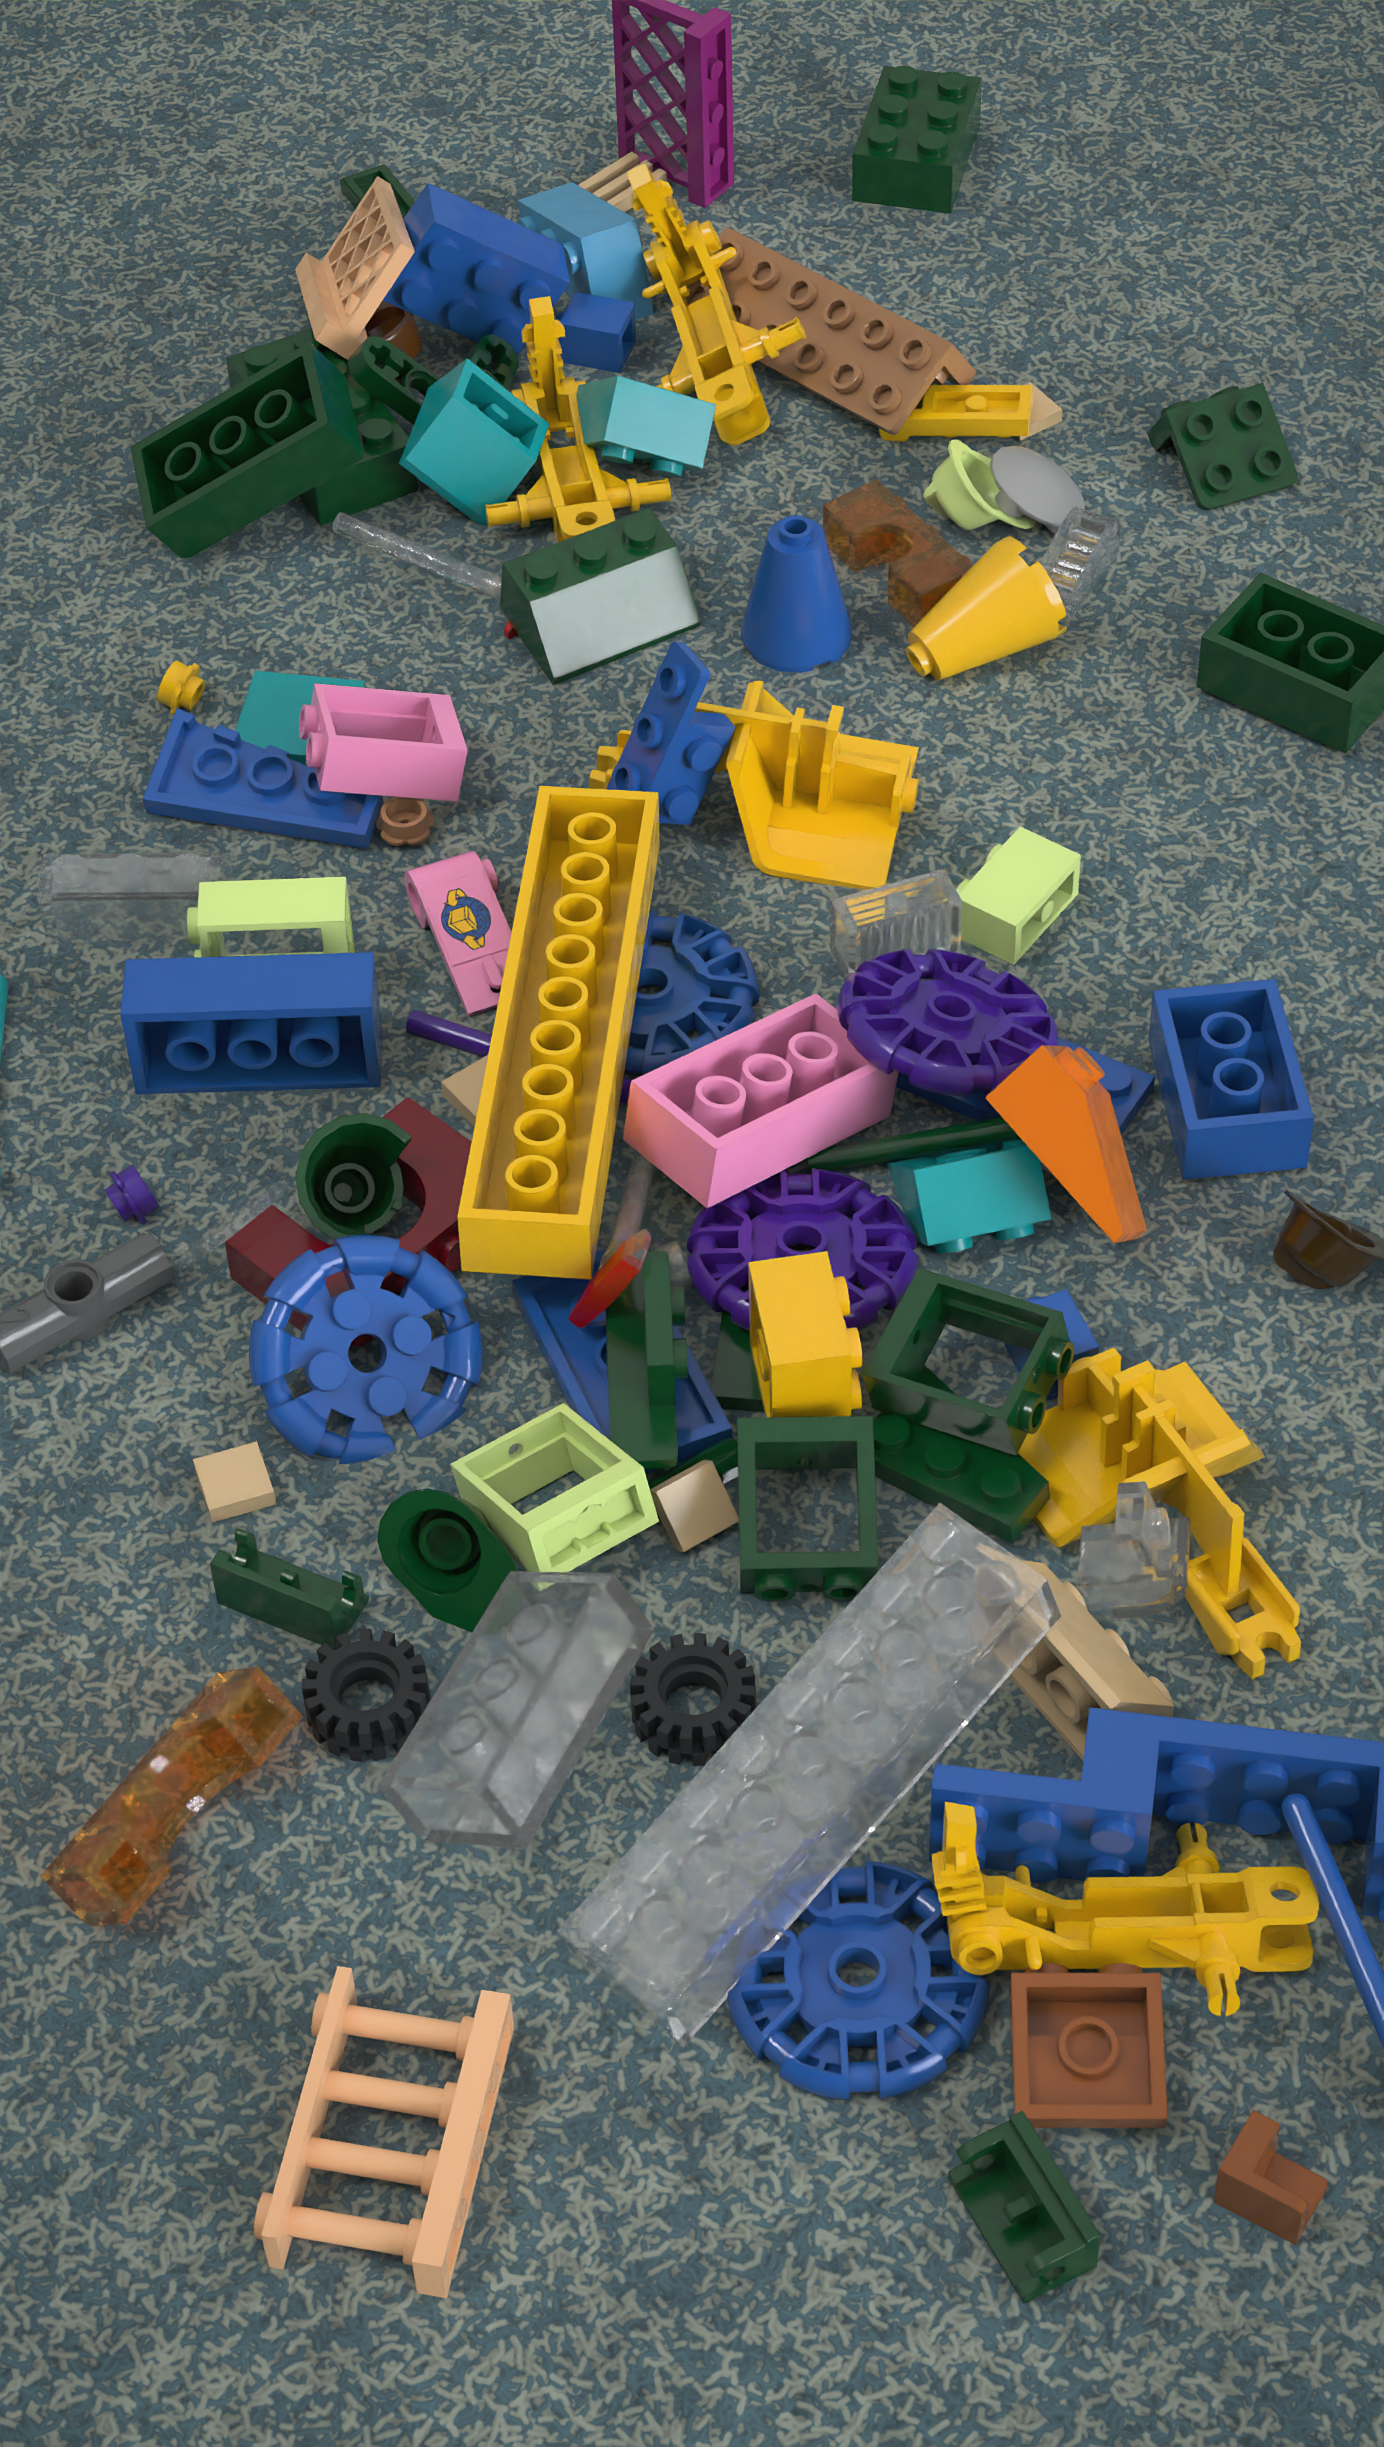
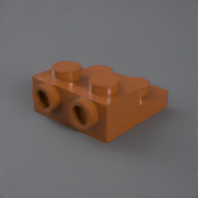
(1088, 2047)

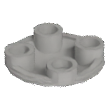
(1033, 486)

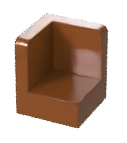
(1265, 2184)

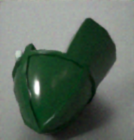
(353, 1161)

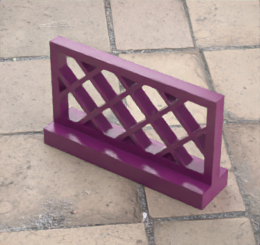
(704, 103)

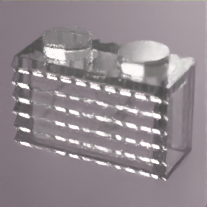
(897, 916)

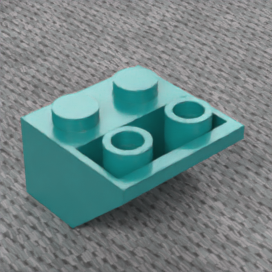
(473, 440)

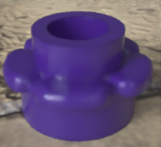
(131, 1195)

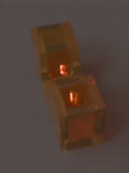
(878, 528)

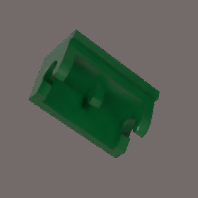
(286, 1593)
(1025, 2208)

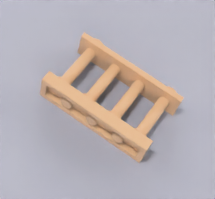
(443, 2175)

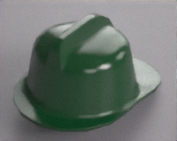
(435, 1532)

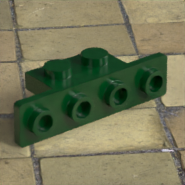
(645, 1363)

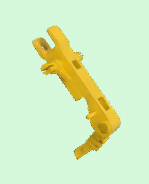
(715, 346)
(570, 484)
(1152, 1922)

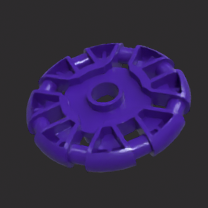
(950, 1018)
(811, 1211)

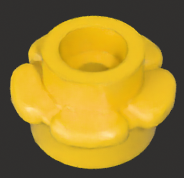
(181, 686)

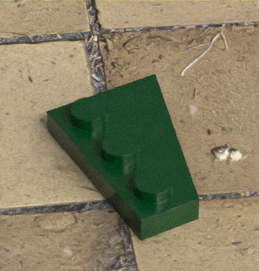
(970, 1479)

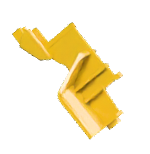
(807, 795)
(1177, 1439)

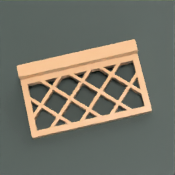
(356, 271)

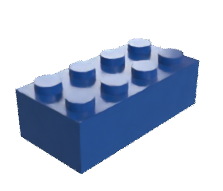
(252, 1023)

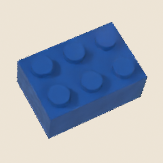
(475, 269)
(1230, 1079)

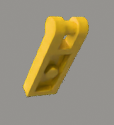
(969, 412)

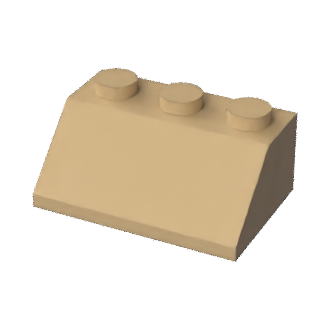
(1083, 1668)

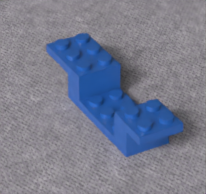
(1175, 1770)

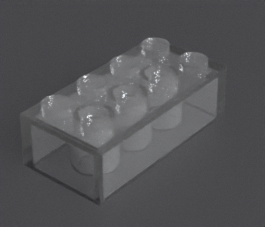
(517, 1709)

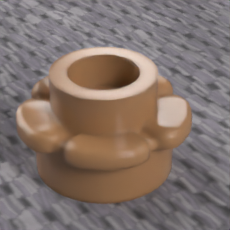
(404, 821)

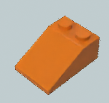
(1074, 1131)

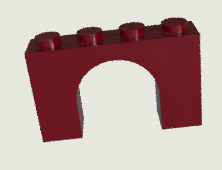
(432, 1179)

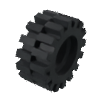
(359, 1662)
(684, 1666)

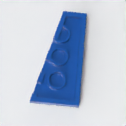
(232, 783)

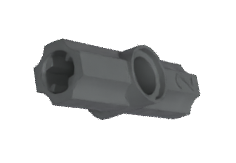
(81, 1299)

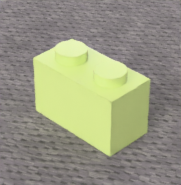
(1017, 894)

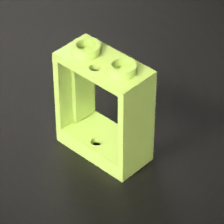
(271, 906)
(573, 1525)

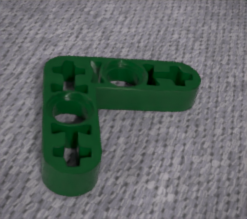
(394, 364)

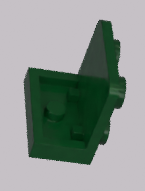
(1227, 445)

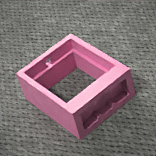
(384, 742)

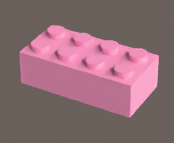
(756, 1102)

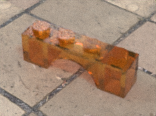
(127, 1841)

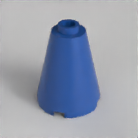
(796, 601)

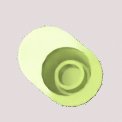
(966, 490)

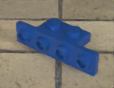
(672, 744)

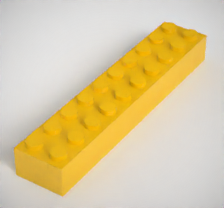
(561, 1036)

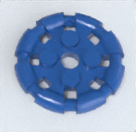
(690, 972)
(336, 1321)
(864, 2015)

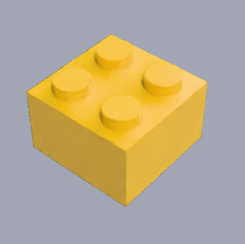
(801, 1339)

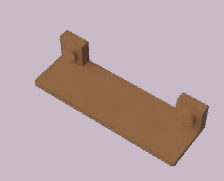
(853, 347)

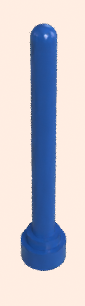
(1337, 1906)

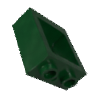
(916, 1327)
(806, 1444)

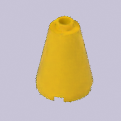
(988, 615)

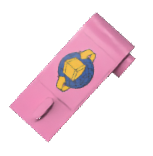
(467, 923)

